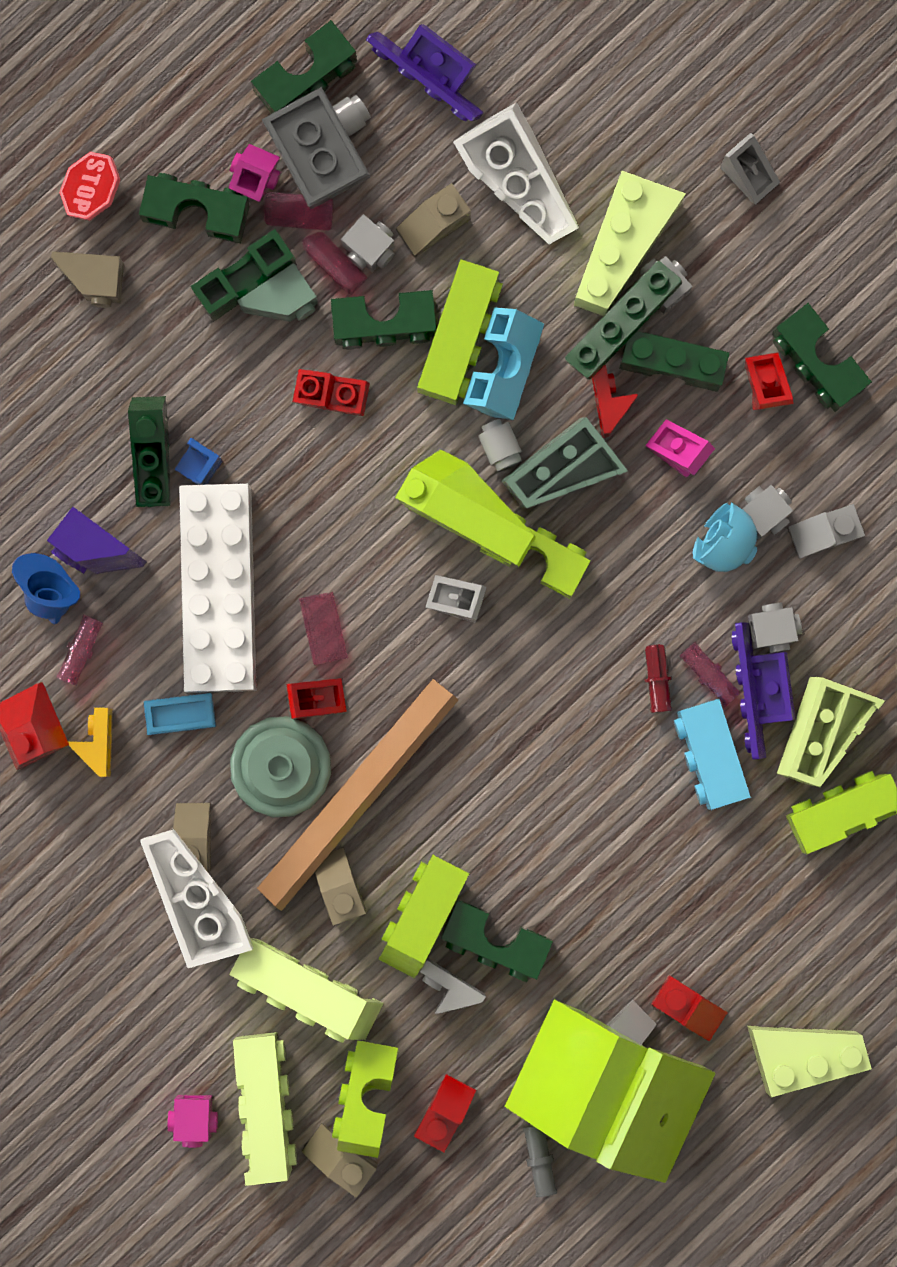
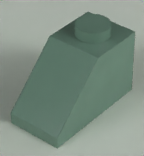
(281, 297)

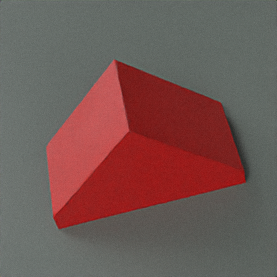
(316, 698)

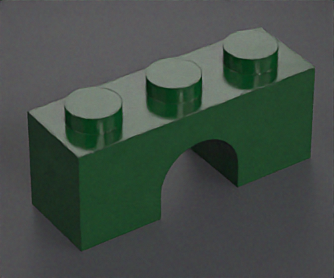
(332, 58)
(167, 198)
(222, 288)
(355, 326)
(693, 363)
(833, 383)
(523, 955)

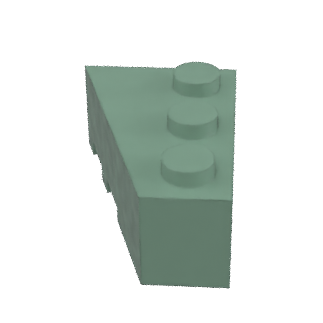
(564, 465)

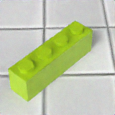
(459, 331)

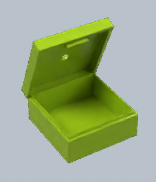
(608, 1094)

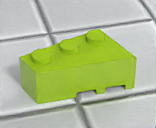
(843, 811)
(422, 915)

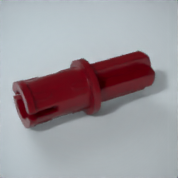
(658, 678)

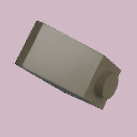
(434, 220)
(94, 276)
(193, 826)
(339, 888)
(343, 1168)

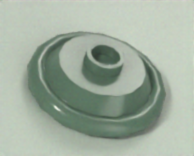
(280, 767)

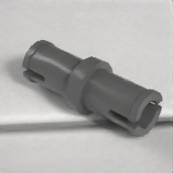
(540, 1161)

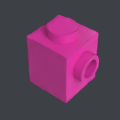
(254, 172)
(192, 1120)

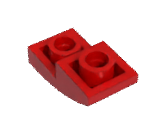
(331, 392)

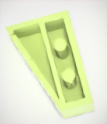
(806, 1057)

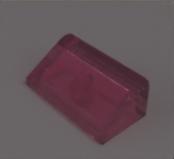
(293, 212)
(334, 262)
(323, 628)

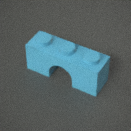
(516, 341)

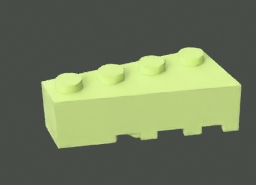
(628, 232)
(306, 992)
(263, 1108)

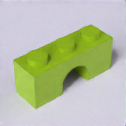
(563, 564)
(361, 1128)

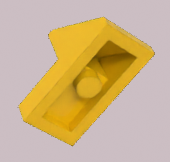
(97, 753)

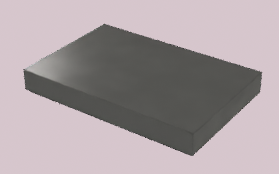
(316, 148)

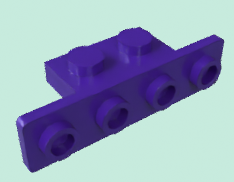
(434, 65)
(765, 689)

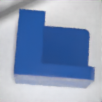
(198, 463)

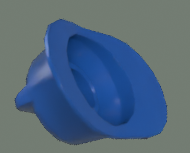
(45, 586)

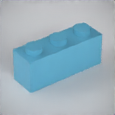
(711, 755)

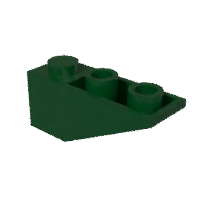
(150, 450)

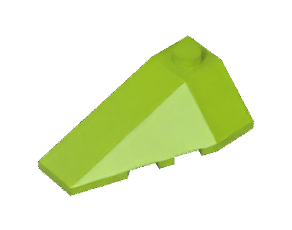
(463, 503)

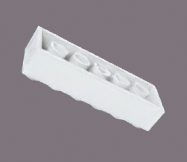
(217, 588)

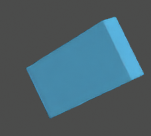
(179, 714)

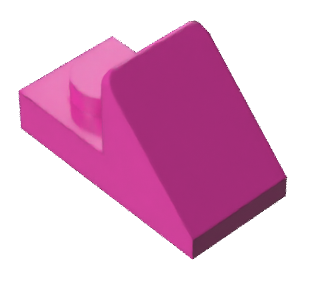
(680, 448)

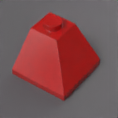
(30, 726)

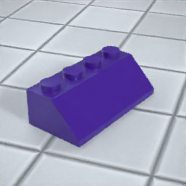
(90, 547)

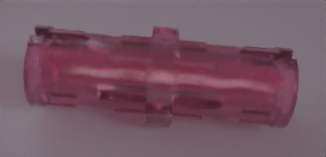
(79, 650)
(710, 674)

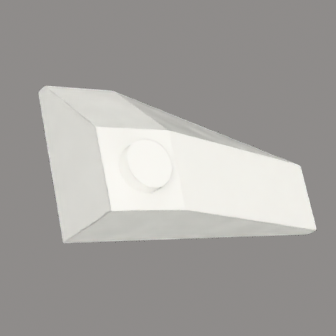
(513, 165)
(198, 909)

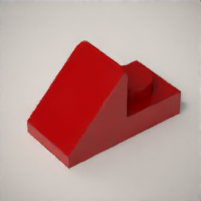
(768, 381)
(609, 409)
(689, 1008)
(445, 1113)

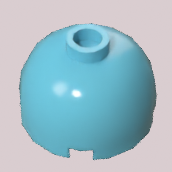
(728, 540)

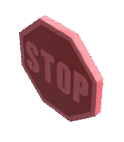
(90, 186)

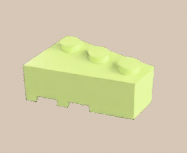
(824, 729)

